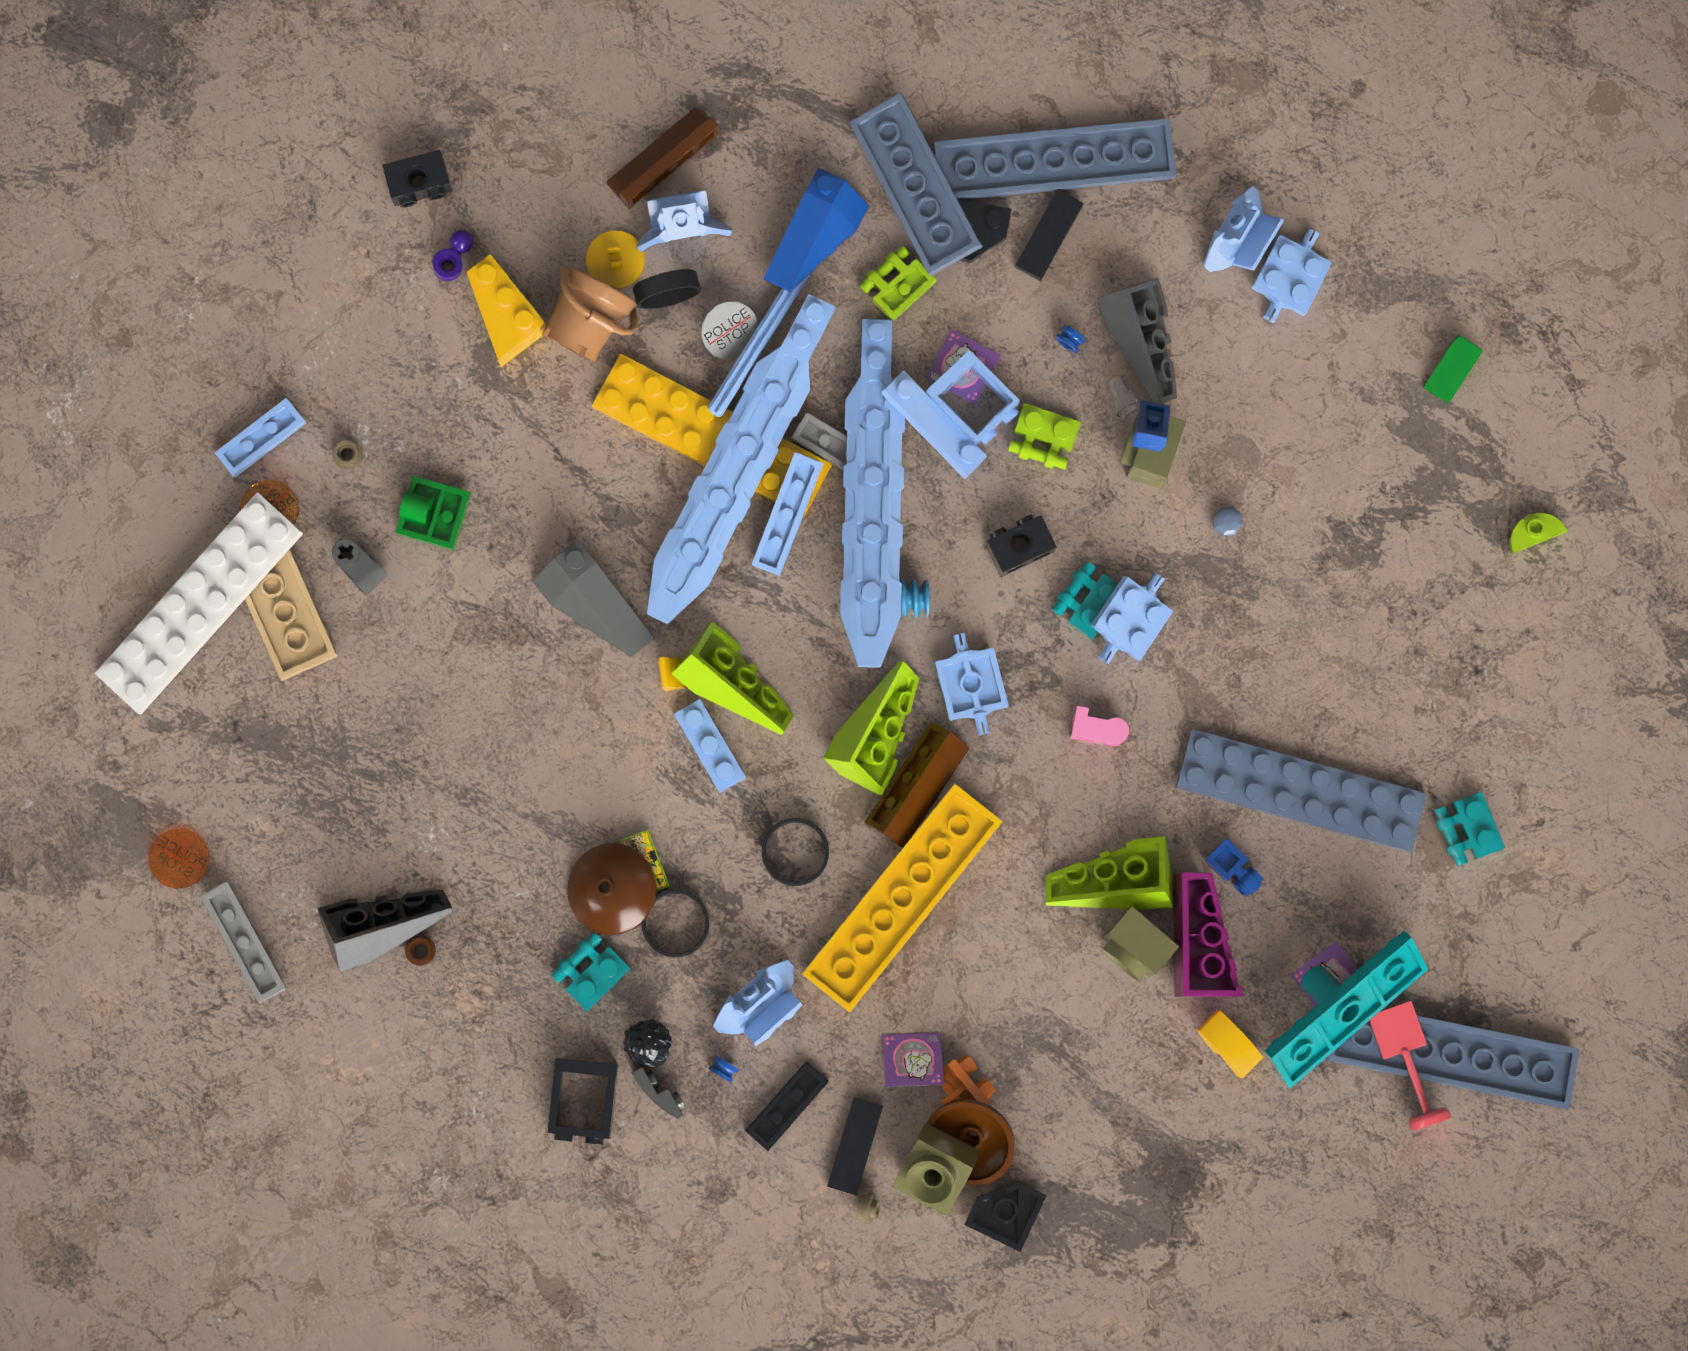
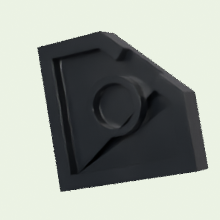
(989, 224)
(1006, 1214)

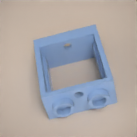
(958, 371)

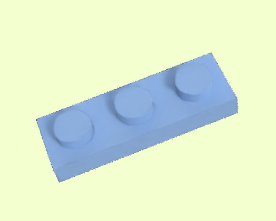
(260, 437)
(709, 746)

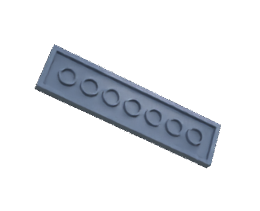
(1058, 159)
(1301, 790)
(1475, 1061)

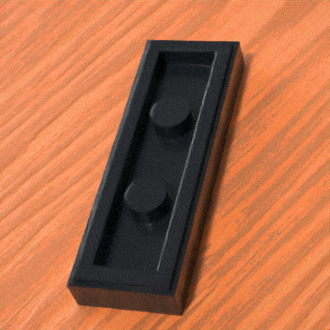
(1049, 235)
(787, 1106)
(855, 1146)

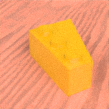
(505, 310)

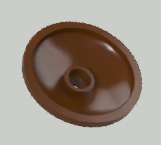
(630, 891)
(994, 1136)

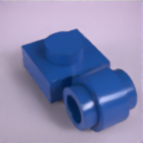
(1228, 861)

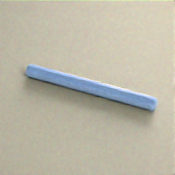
(753, 350)

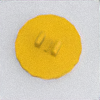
(615, 259)

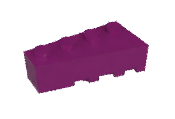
(1203, 958)

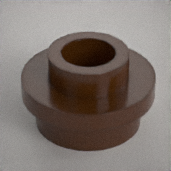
(411, 946)

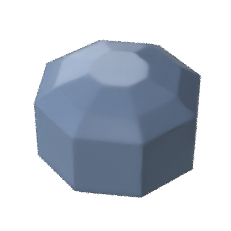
(1227, 521)

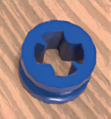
(1069, 339)
(723, 1069)

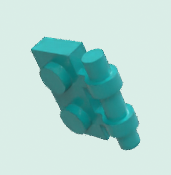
(1088, 610)
(1476, 824)
(597, 978)

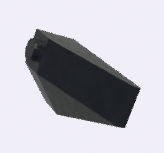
(368, 930)

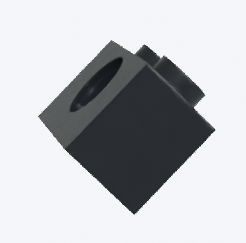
(401, 172)
(1009, 559)

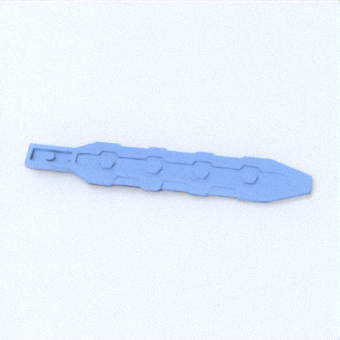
(736, 466)
(872, 503)

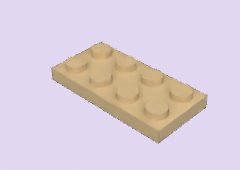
(289, 620)

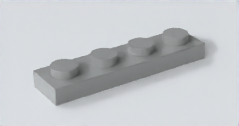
(824, 441)
(243, 942)

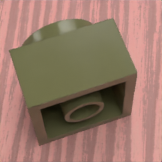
(1149, 465)
(1138, 945)
(936, 1169)

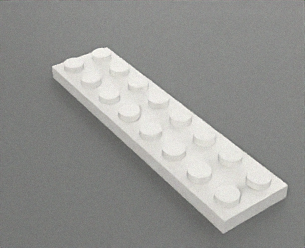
(198, 603)

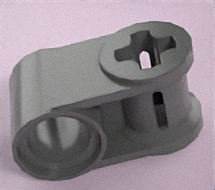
(361, 569)

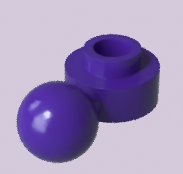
(460, 242)

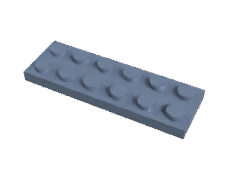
(915, 184)

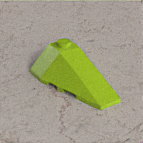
(722, 675)

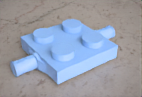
(1291, 275)
(1131, 618)
(971, 684)

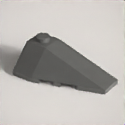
(1137, 326)
(585, 594)

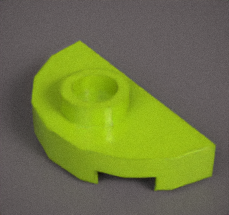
(1535, 530)

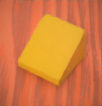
(666, 667)

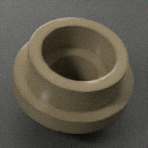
(343, 445)
(868, 1208)

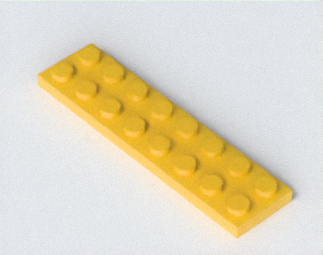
(682, 421)
(902, 898)

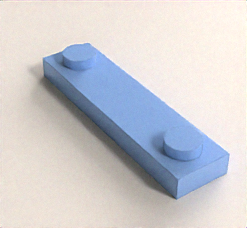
(934, 424)
(787, 513)

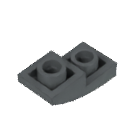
(665, 1100)

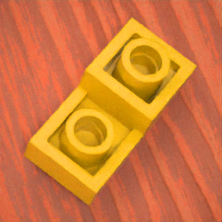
(1230, 1043)

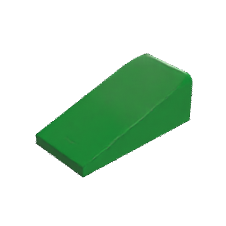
(1453, 369)

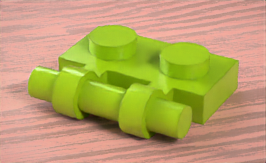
(903, 289)
(1046, 428)

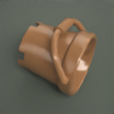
(588, 314)

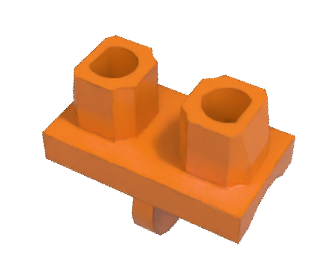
(959, 1084)

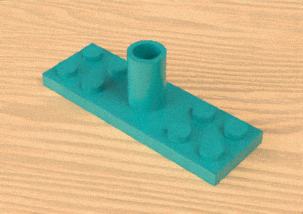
(1343, 1006)

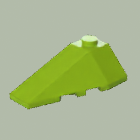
(869, 738)
(1117, 880)

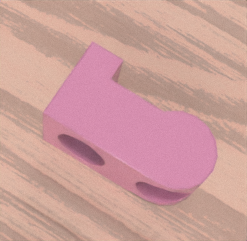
(1097, 730)

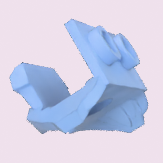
(680, 218)
(1242, 235)
(760, 1004)

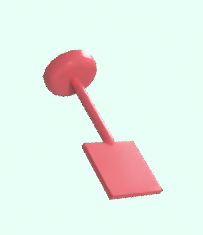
(1397, 1033)

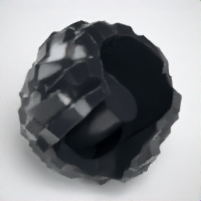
(647, 1043)

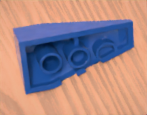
(822, 221)

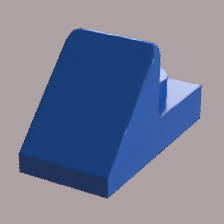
(1151, 426)

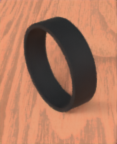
(666, 289)
(795, 820)
(698, 945)

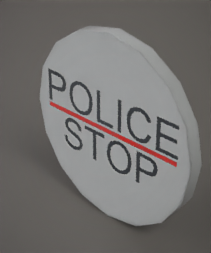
(728, 329)

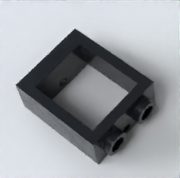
(590, 1068)

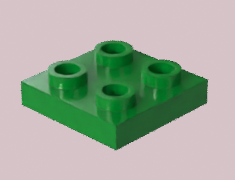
(432, 513)

